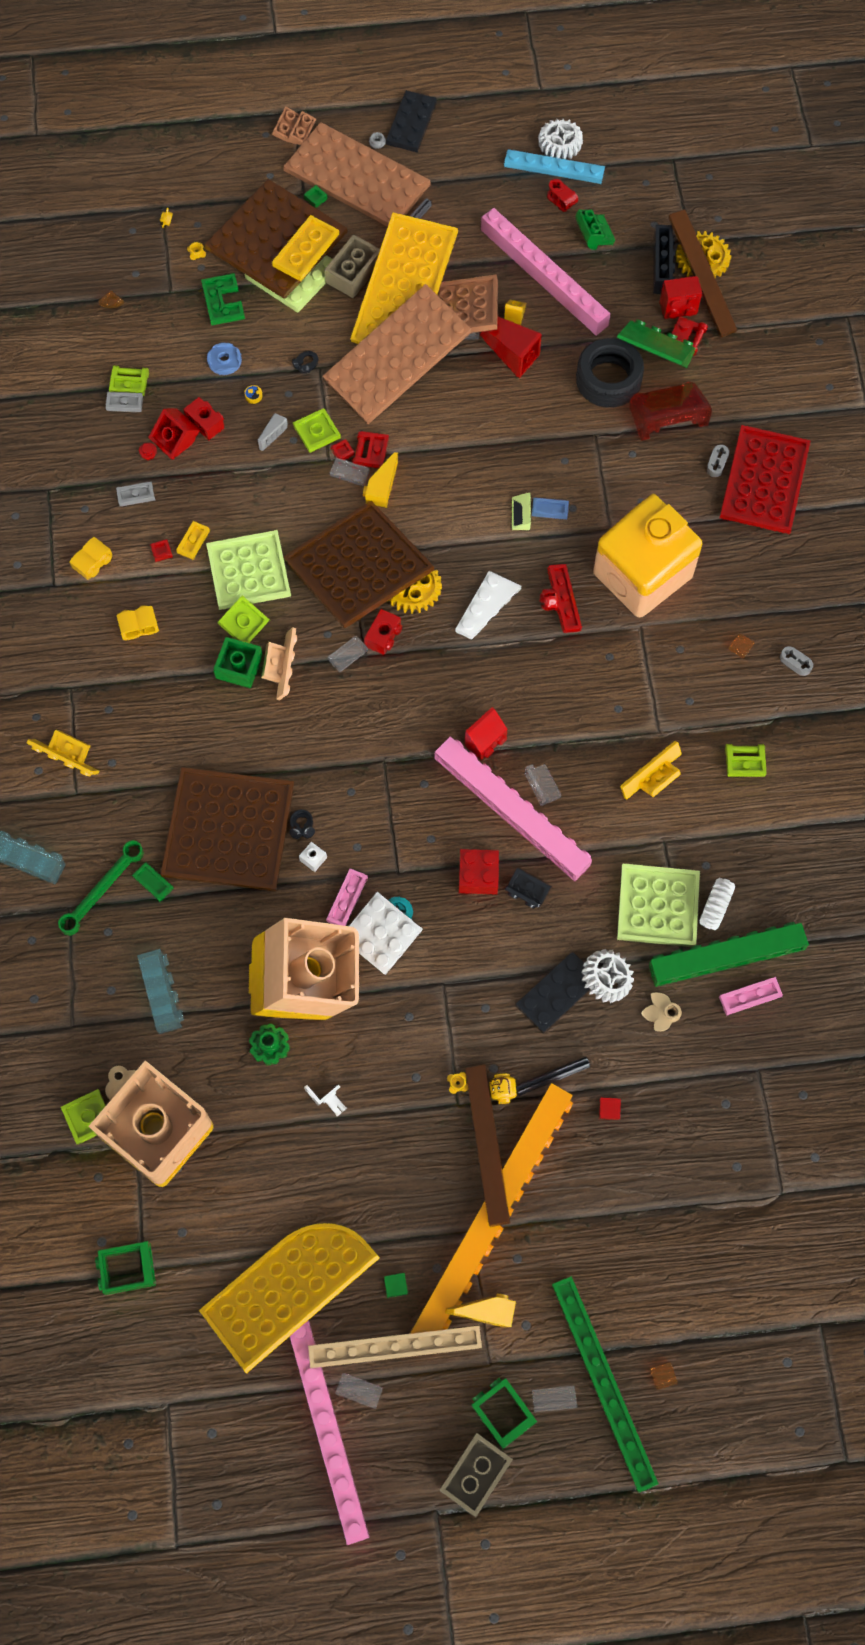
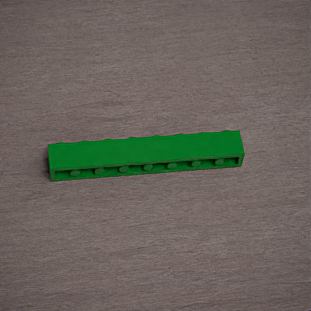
(728, 954)

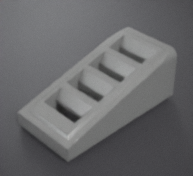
(274, 429)

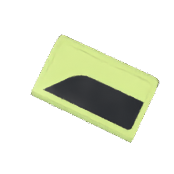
(521, 512)

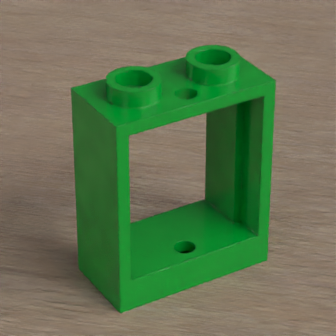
(147, 1264)
(518, 1430)

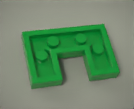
(218, 311)

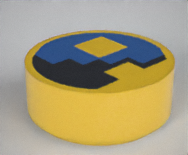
(253, 394)

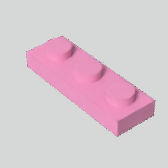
(347, 898)
(750, 996)

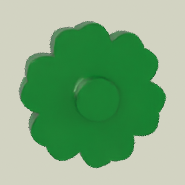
(269, 1044)

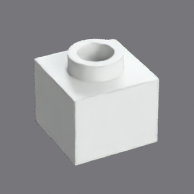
(313, 862)

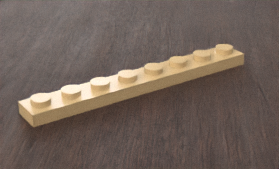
(394, 1346)

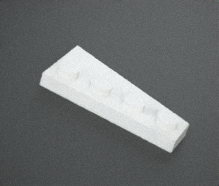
(487, 602)

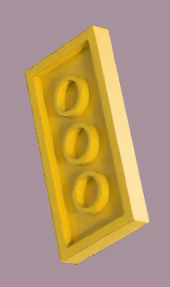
(305, 248)

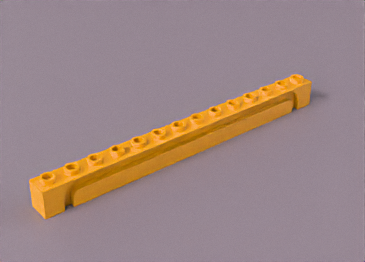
(480, 1235)

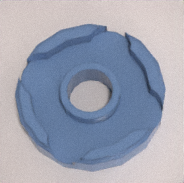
(224, 367)

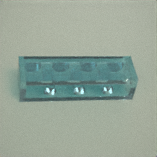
(30, 859)
(160, 992)

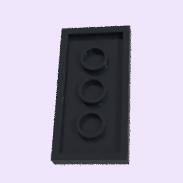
(411, 121)
(555, 993)

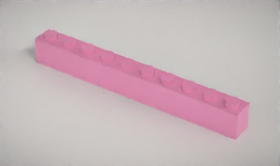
(545, 271)
(513, 809)
(329, 1438)

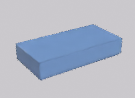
(550, 508)

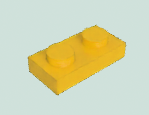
(193, 540)

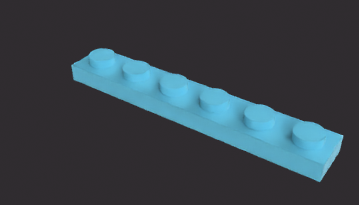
(554, 166)

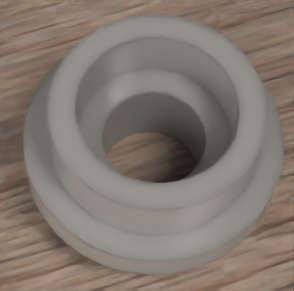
(377, 140)

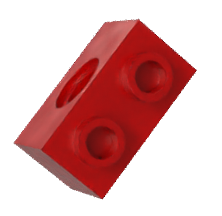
(208, 426)
(383, 622)

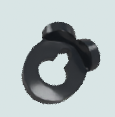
(305, 369)
(307, 831)

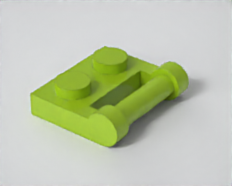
(128, 384)
(745, 765)

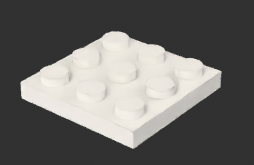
(384, 932)

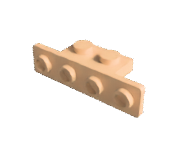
(278, 663)

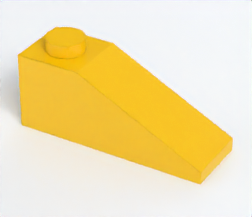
(381, 482)
(489, 1310)

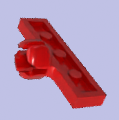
(561, 598)

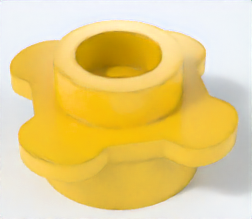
(166, 217)
(196, 250)
(452, 1079)

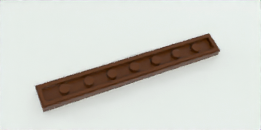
(700, 267)
(487, 1146)

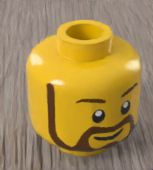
(503, 1088)

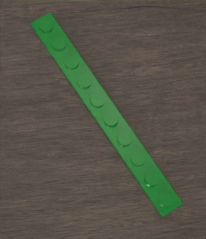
(605, 1385)

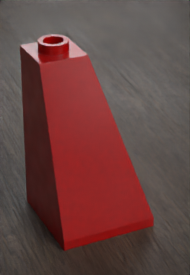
(514, 345)

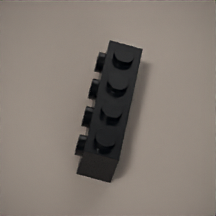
(663, 256)

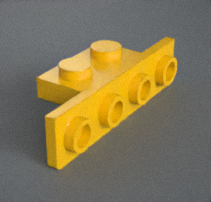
(66, 749)
(655, 774)

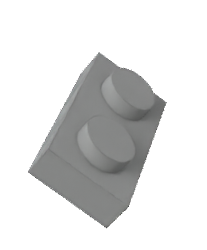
(124, 402)
(135, 494)

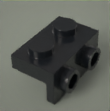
(528, 888)

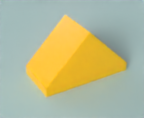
(514, 311)

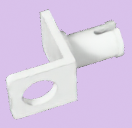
(331, 1099)

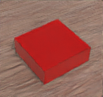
(342, 450)
(161, 550)
(610, 1108)

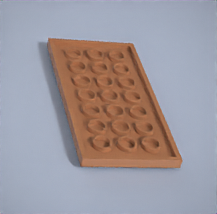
(356, 174)
(397, 354)

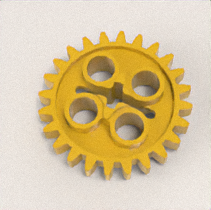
(715, 251)
(427, 594)

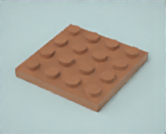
(473, 301)

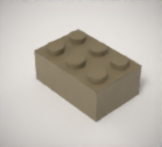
(352, 266)
(476, 1475)

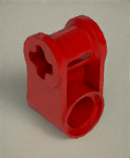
(563, 197)

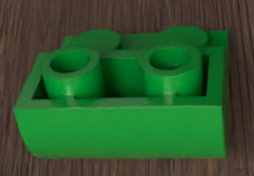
(594, 228)

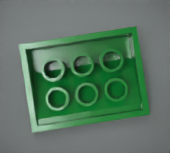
(658, 343)

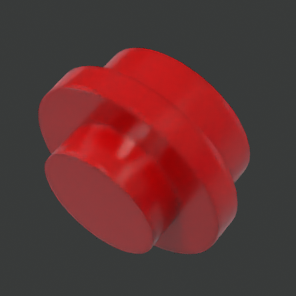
(147, 451)

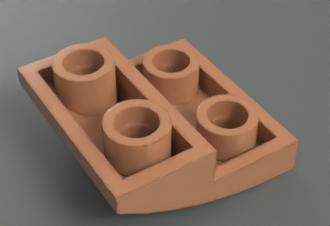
(293, 126)

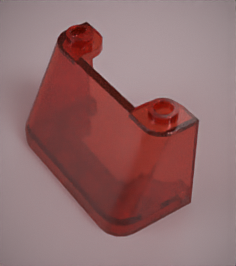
(669, 407)

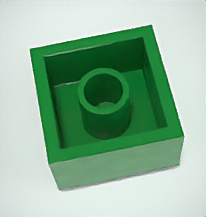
(238, 662)

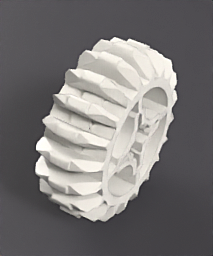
(560, 139)
(717, 903)
(612, 972)

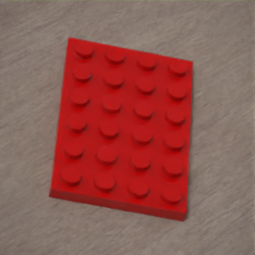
(765, 479)

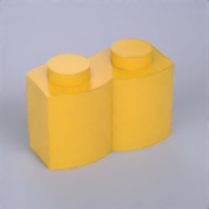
(91, 558)
(137, 622)

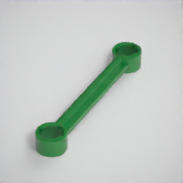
(101, 887)

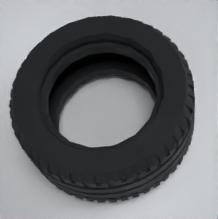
(609, 351)

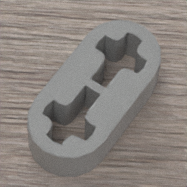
(715, 460)
(796, 661)

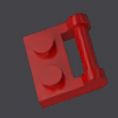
(684, 329)
(376, 450)

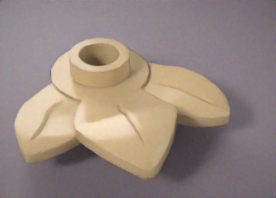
(659, 1012)
(115, 1085)

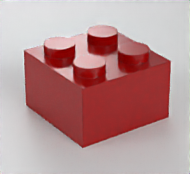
(680, 297)
(479, 871)

